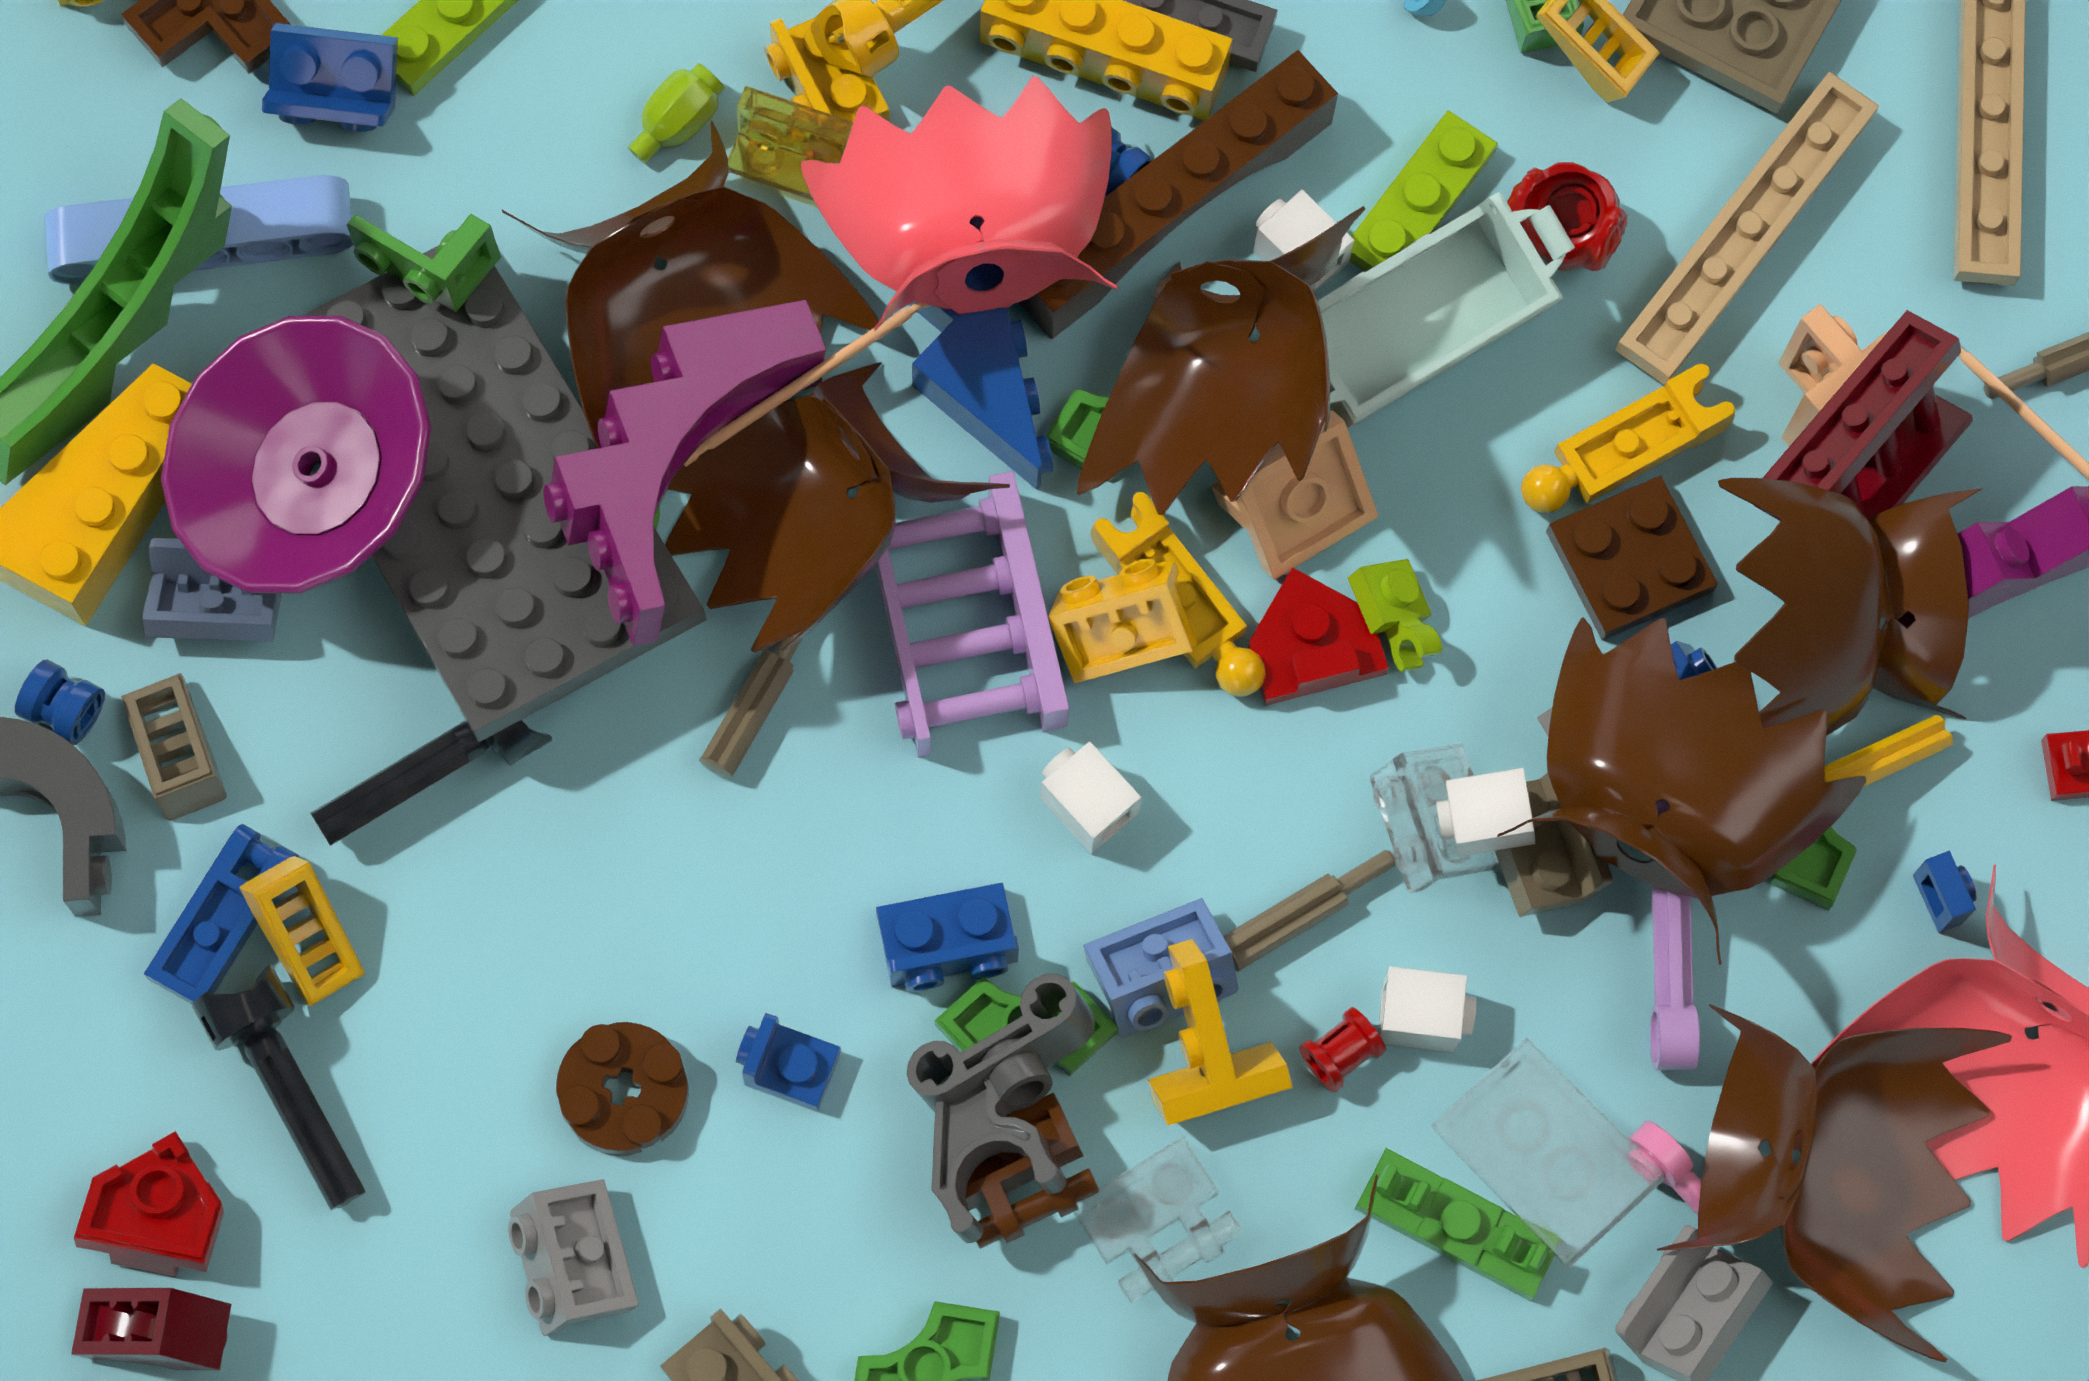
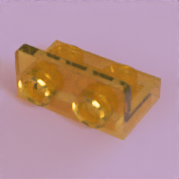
(779, 136)

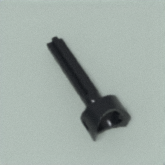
(418, 772)
(250, 1022)

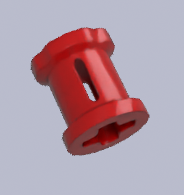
(1342, 1049)

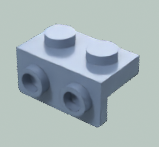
(197, 605)

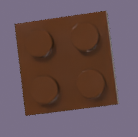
(1631, 557)

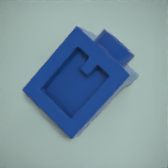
(787, 1063)

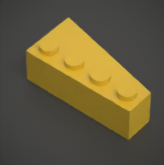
(92, 501)

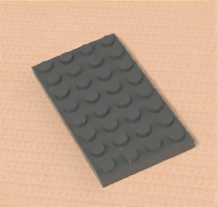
(476, 559)

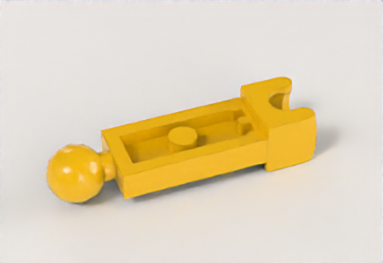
(1628, 443)
(1208, 611)

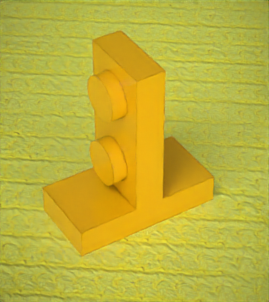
(1213, 1074)

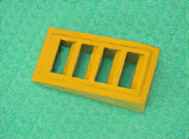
(1635, 50)
(310, 894)

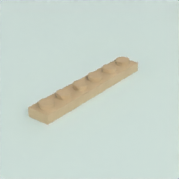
(1989, 142)
(1746, 228)

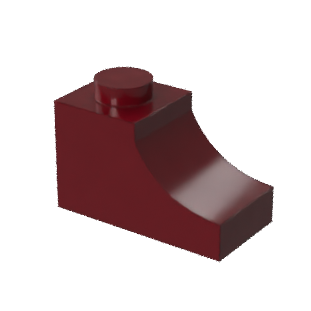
(152, 1327)

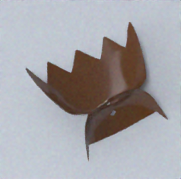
(721, 260)
(1209, 392)
(785, 507)
(1843, 598)
(1735, 791)
(1860, 1165)
(1344, 1323)

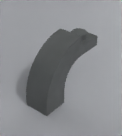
(55, 772)

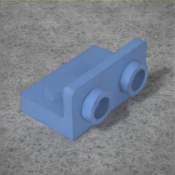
(1133, 962)

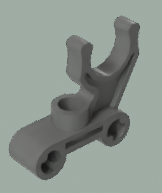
(990, 1081)

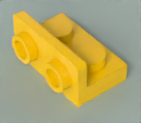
(814, 81)
(1121, 620)

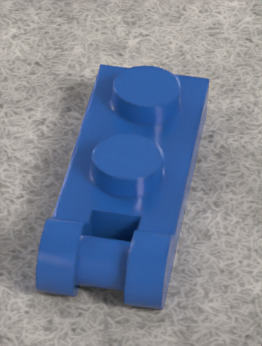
(214, 920)

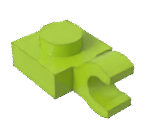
(1396, 605)

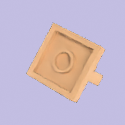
(1819, 361)
(1302, 518)

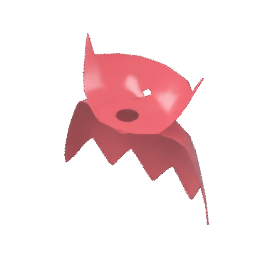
(910, 198)
(2030, 1086)

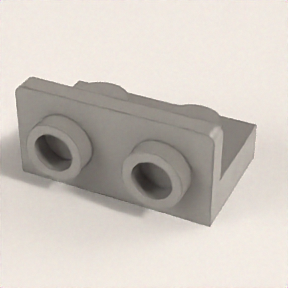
(571, 1256)
(1691, 1309)

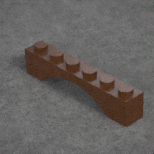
(1238, 140)

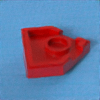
(1314, 641)
(152, 1212)

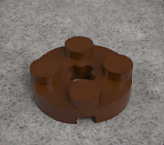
(640, 1120)

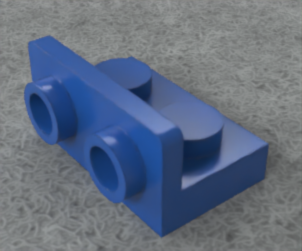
(331, 77)
(947, 937)

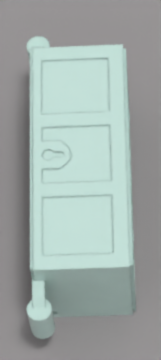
(1437, 303)

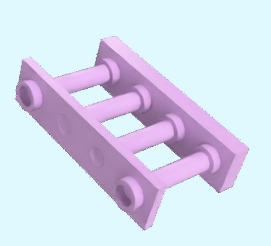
(1024, 633)

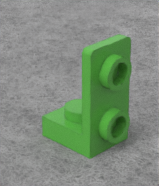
(449, 277)

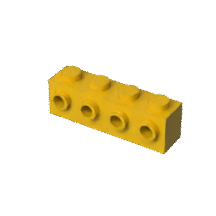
(1115, 47)

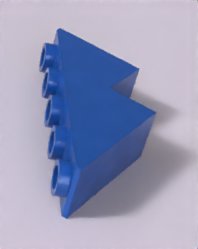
(978, 378)

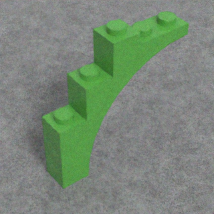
(126, 297)

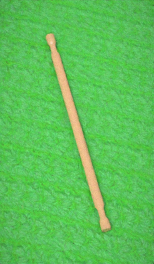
(806, 380)
(2025, 412)

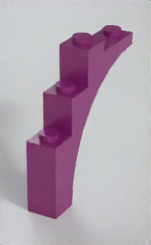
(701, 382)
(2026, 552)

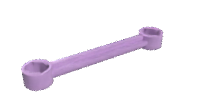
(1673, 1016)

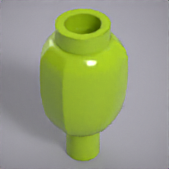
(677, 111)

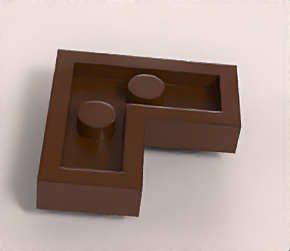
(175, 25)

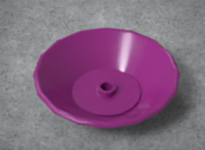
(259, 426)

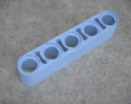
(265, 225)

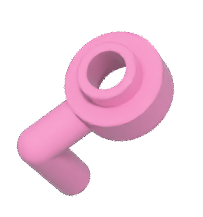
(1670, 1160)

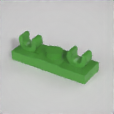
(1456, 1224)

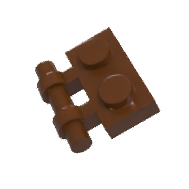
(1011, 1170)

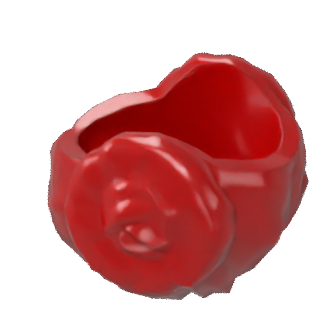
(1584, 207)

